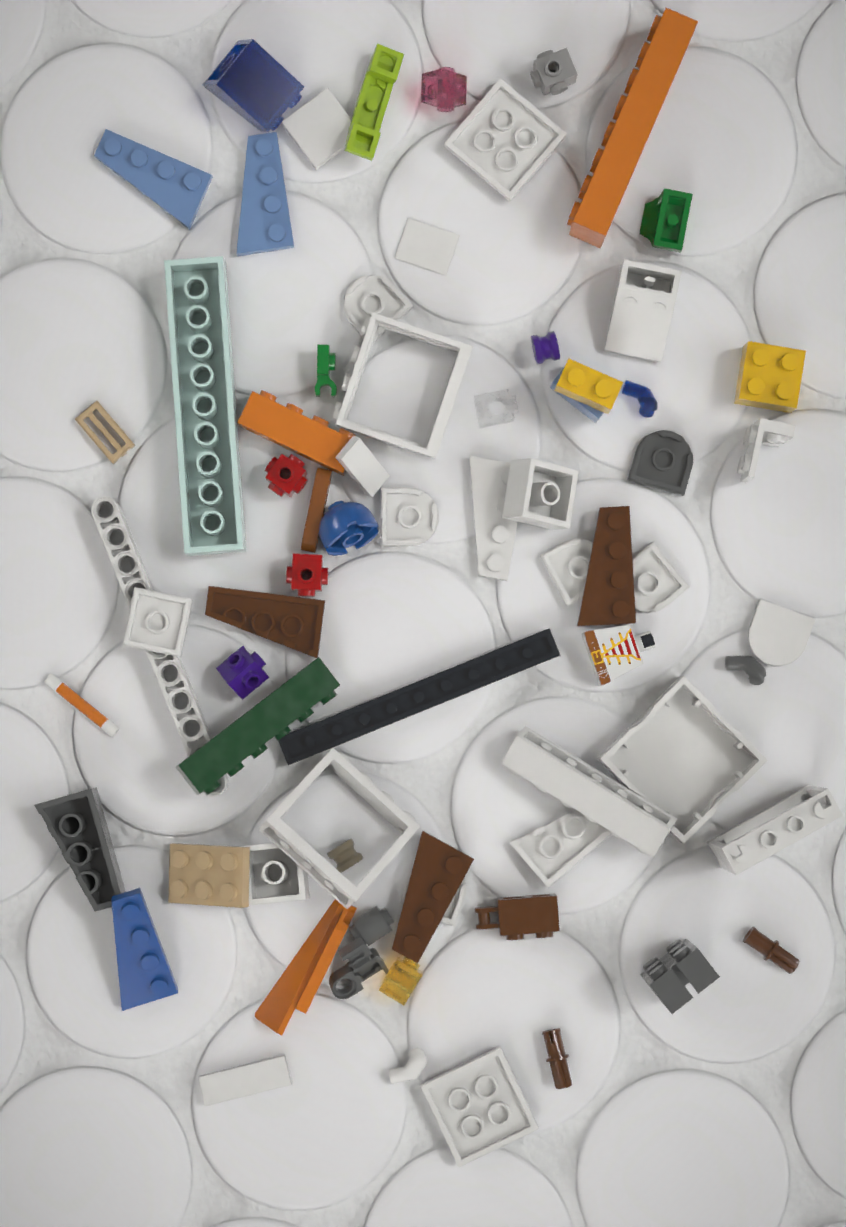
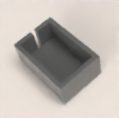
(676, 969)

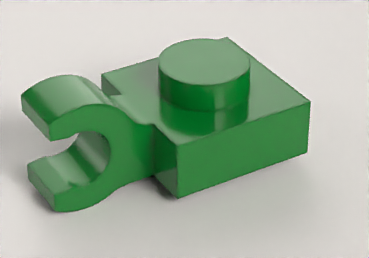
(325, 362)

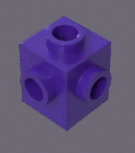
(243, 671)

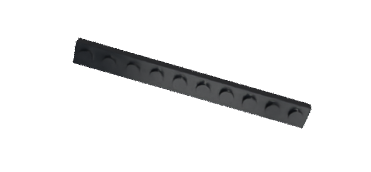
(419, 696)

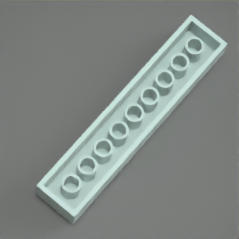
(205, 406)

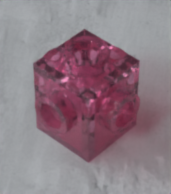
(444, 89)

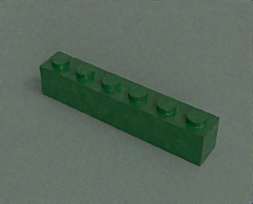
(257, 726)

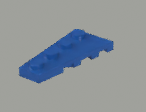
(140, 955)

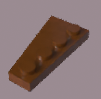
(279, 618)
(431, 887)

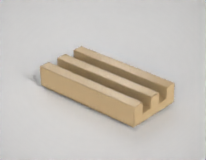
(121, 451)

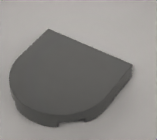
(662, 462)

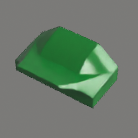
(666, 220)

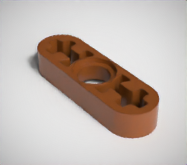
(316, 509)

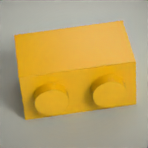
(588, 386)

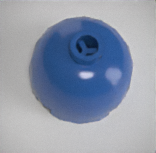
(346, 526)

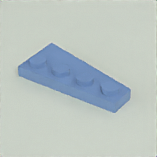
(165, 180)
(264, 203)

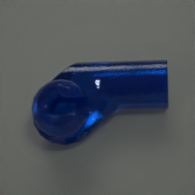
(643, 395)

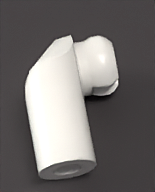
(411, 1069)

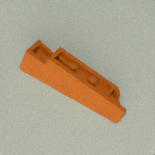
(306, 970)

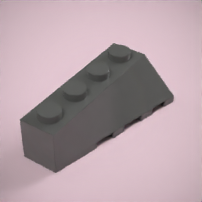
(85, 843)

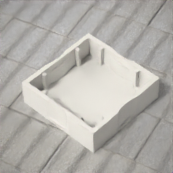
(682, 757)

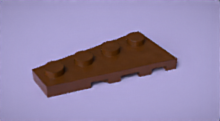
(610, 580)

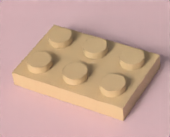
(209, 875)

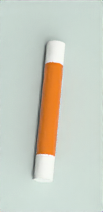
(82, 705)

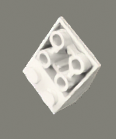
(642, 310)

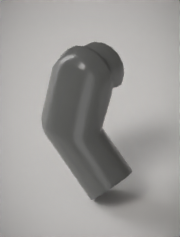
(749, 665)

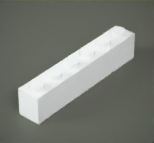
(589, 791)

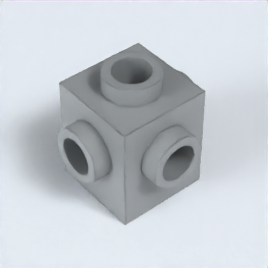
(553, 72)

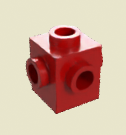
(294, 483)
(301, 564)

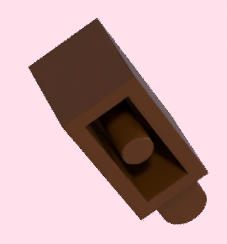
(522, 916)

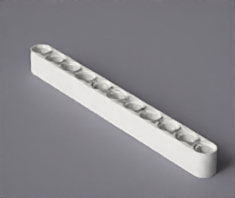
(127, 581)

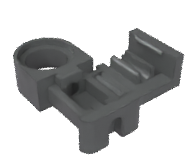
(361, 965)

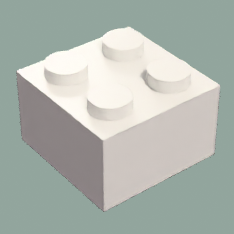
(540, 493)
(275, 876)

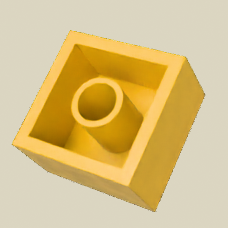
(769, 377)

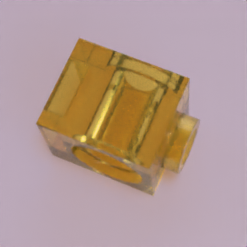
(401, 980)

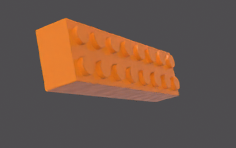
(634, 122)

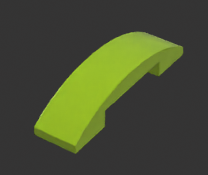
(373, 101)

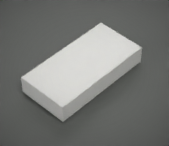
(362, 466)

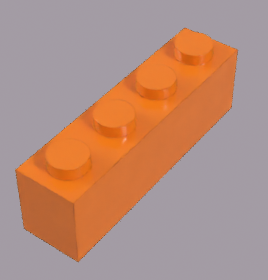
(294, 431)

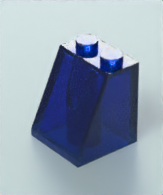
(254, 85)

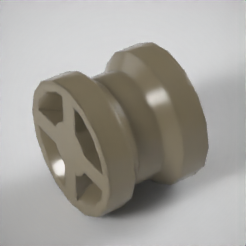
(345, 855)

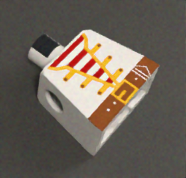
(616, 651)

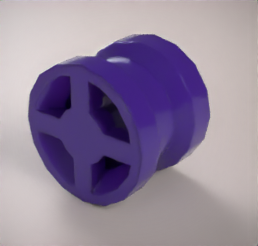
(545, 347)

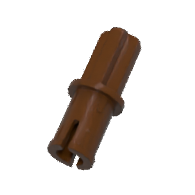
(771, 950)
(557, 1058)

